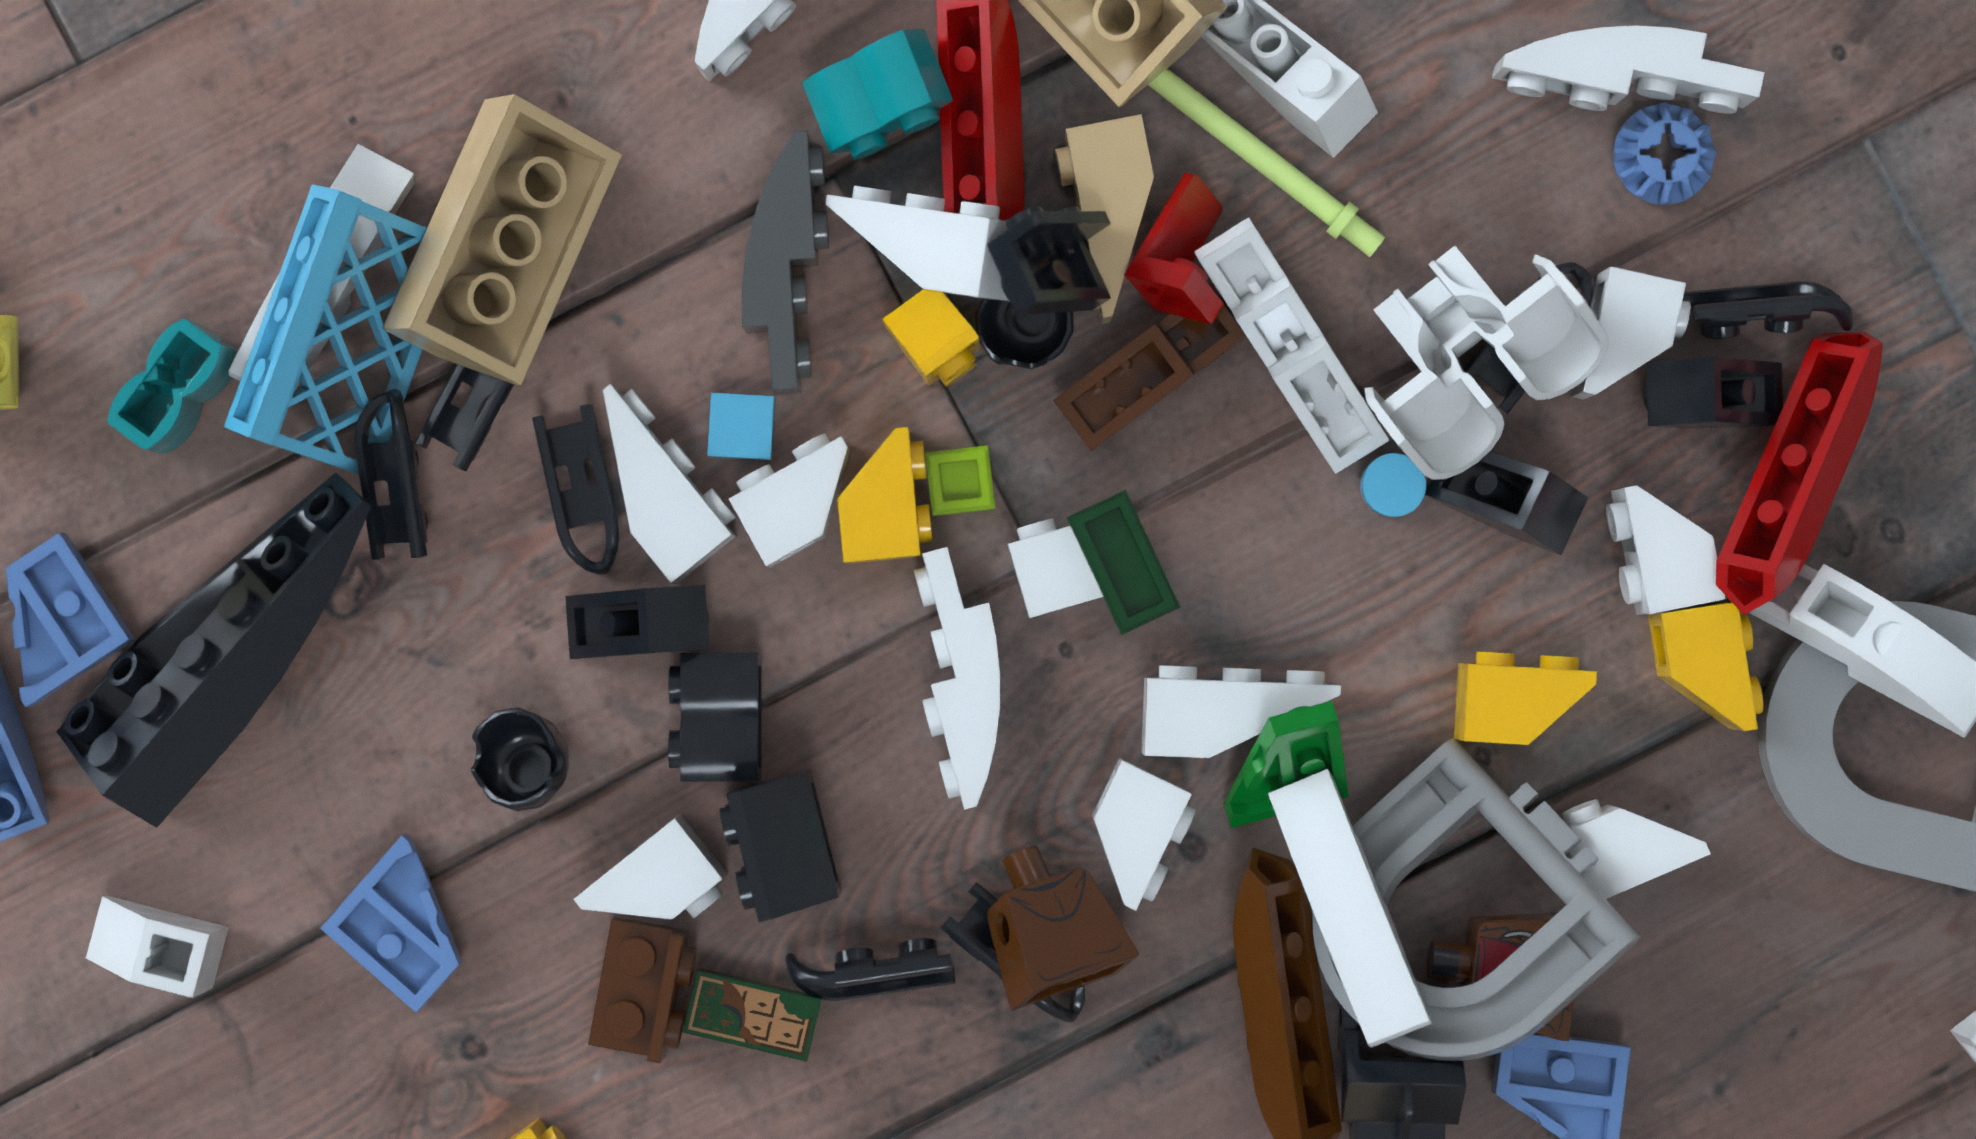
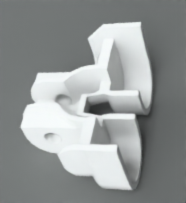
(1541, 337)

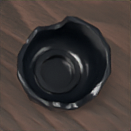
(1024, 338)
(519, 759)

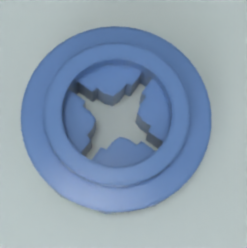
(1643, 174)

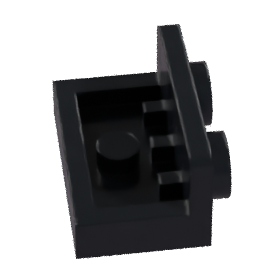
(1048, 262)

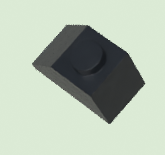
(1713, 393)
(1514, 500)
(637, 621)

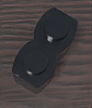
(718, 717)

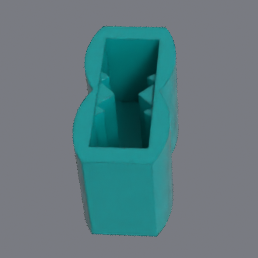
(877, 93)
(166, 400)

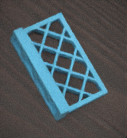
(293, 321)

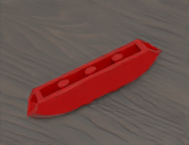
(985, 118)
(1800, 468)

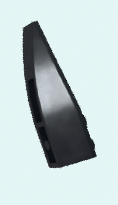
(213, 659)

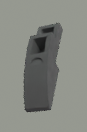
(782, 237)

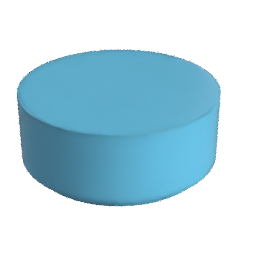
(1392, 485)

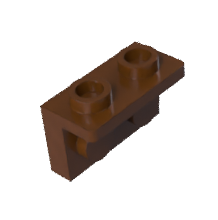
(641, 988)

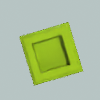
(960, 481)

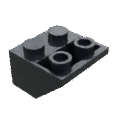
(781, 845)

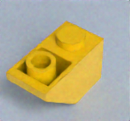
(934, 337)
(880, 504)
(1705, 660)
(1514, 702)

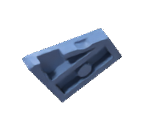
(60, 618)
(398, 927)
(1566, 1085)

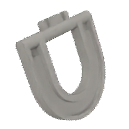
(1818, 795)
(1543, 971)

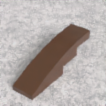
(1146, 373)

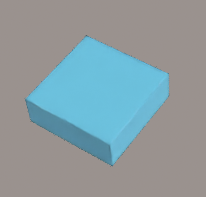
(741, 426)

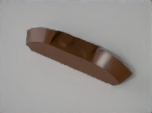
(1283, 1001)

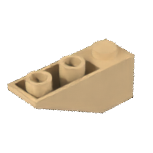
(1114, 175)

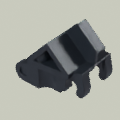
(1396, 1094)

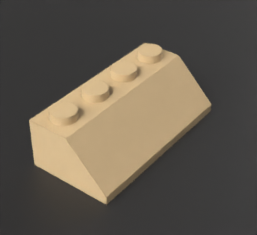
(1125, 41)
(502, 239)

